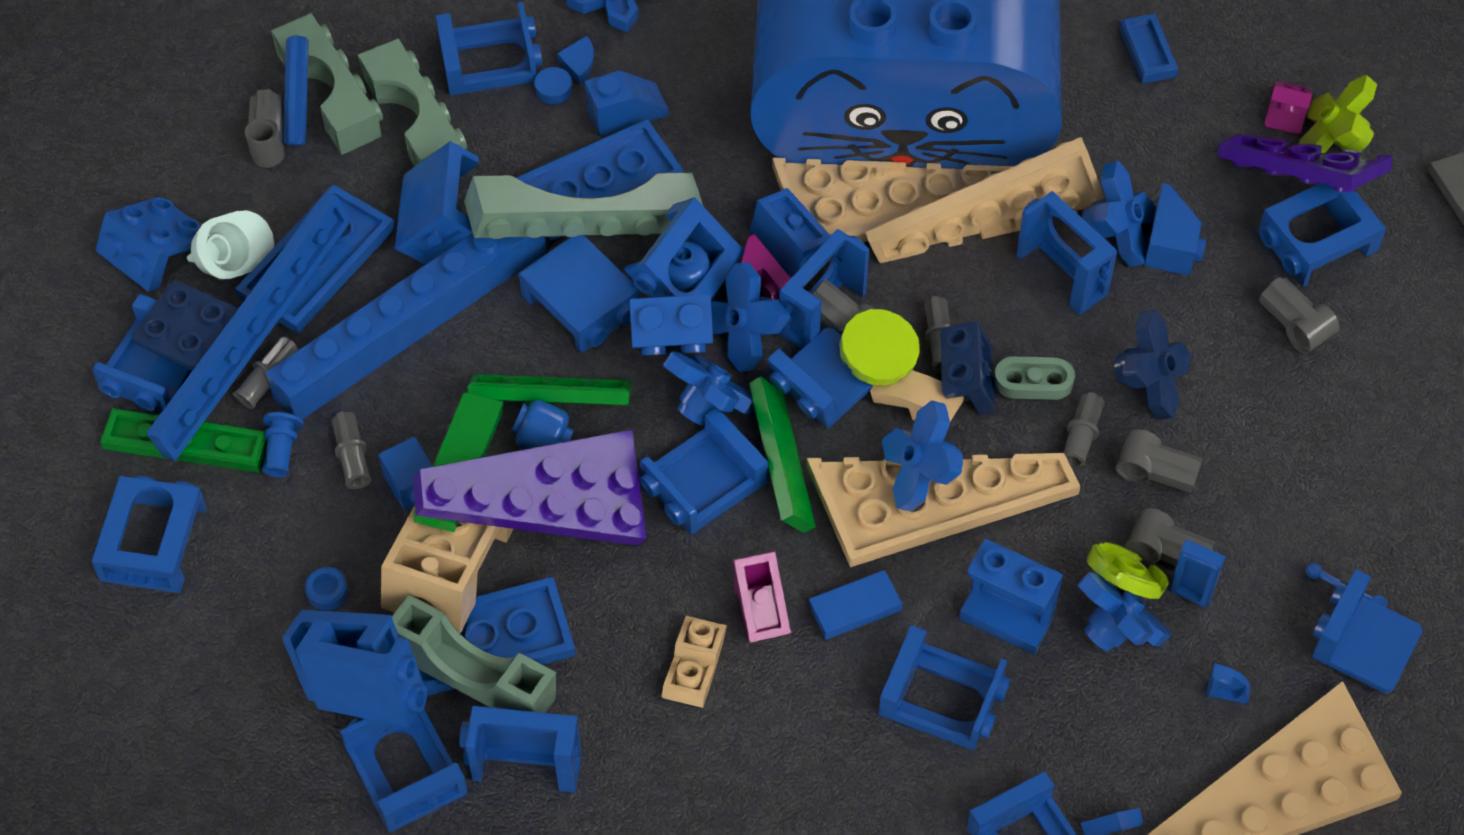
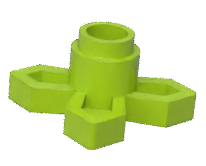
(1339, 118)

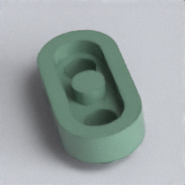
(1033, 377)

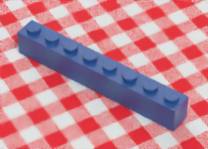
(397, 320)

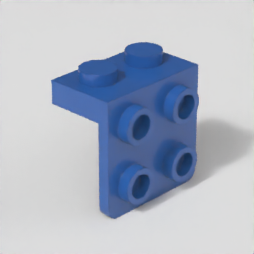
(143, 237)
(671, 323)
(818, 378)
(1365, 637)

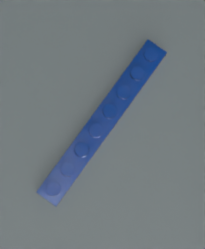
(248, 327)

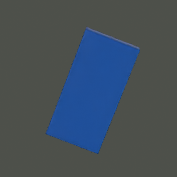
(1148, 48)
(1196, 573)
(855, 604)

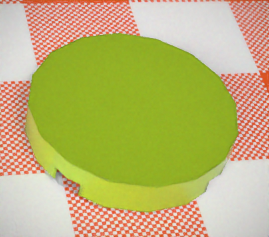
(879, 347)
(1124, 570)

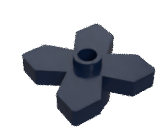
(1154, 364)

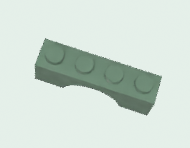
(395, 78)
(347, 112)
(449, 657)

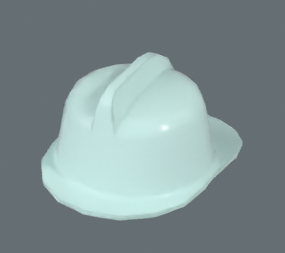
(231, 244)

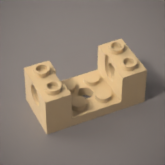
(437, 567)

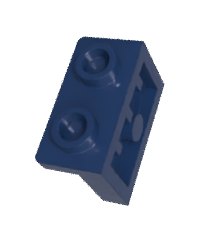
(968, 365)

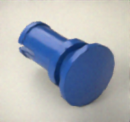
(280, 437)

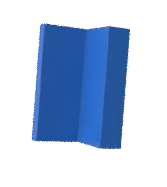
(787, 230)

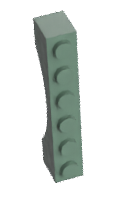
(512, 208)

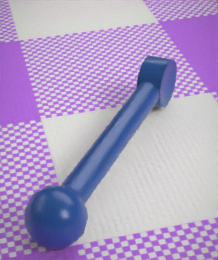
(1315, 571)

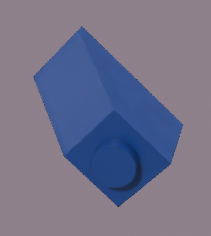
(622, 101)
(1174, 235)

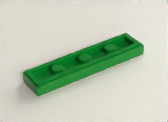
(551, 389)
(466, 440)
(211, 445)
(782, 455)

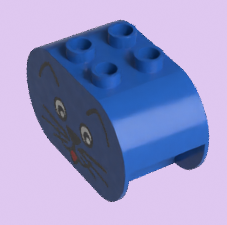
(907, 80)

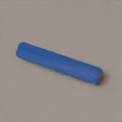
(296, 90)

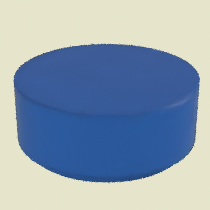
(553, 85)
(326, 588)

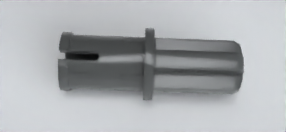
(937, 317)
(257, 382)
(1083, 430)
(351, 450)

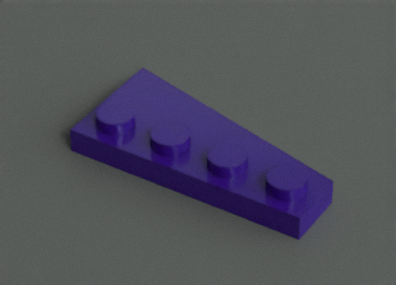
(1341, 170)

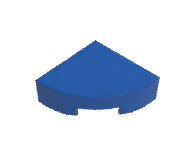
(577, 59)
(1228, 685)
(1113, 822)

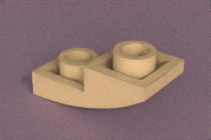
(914, 393)
(694, 661)

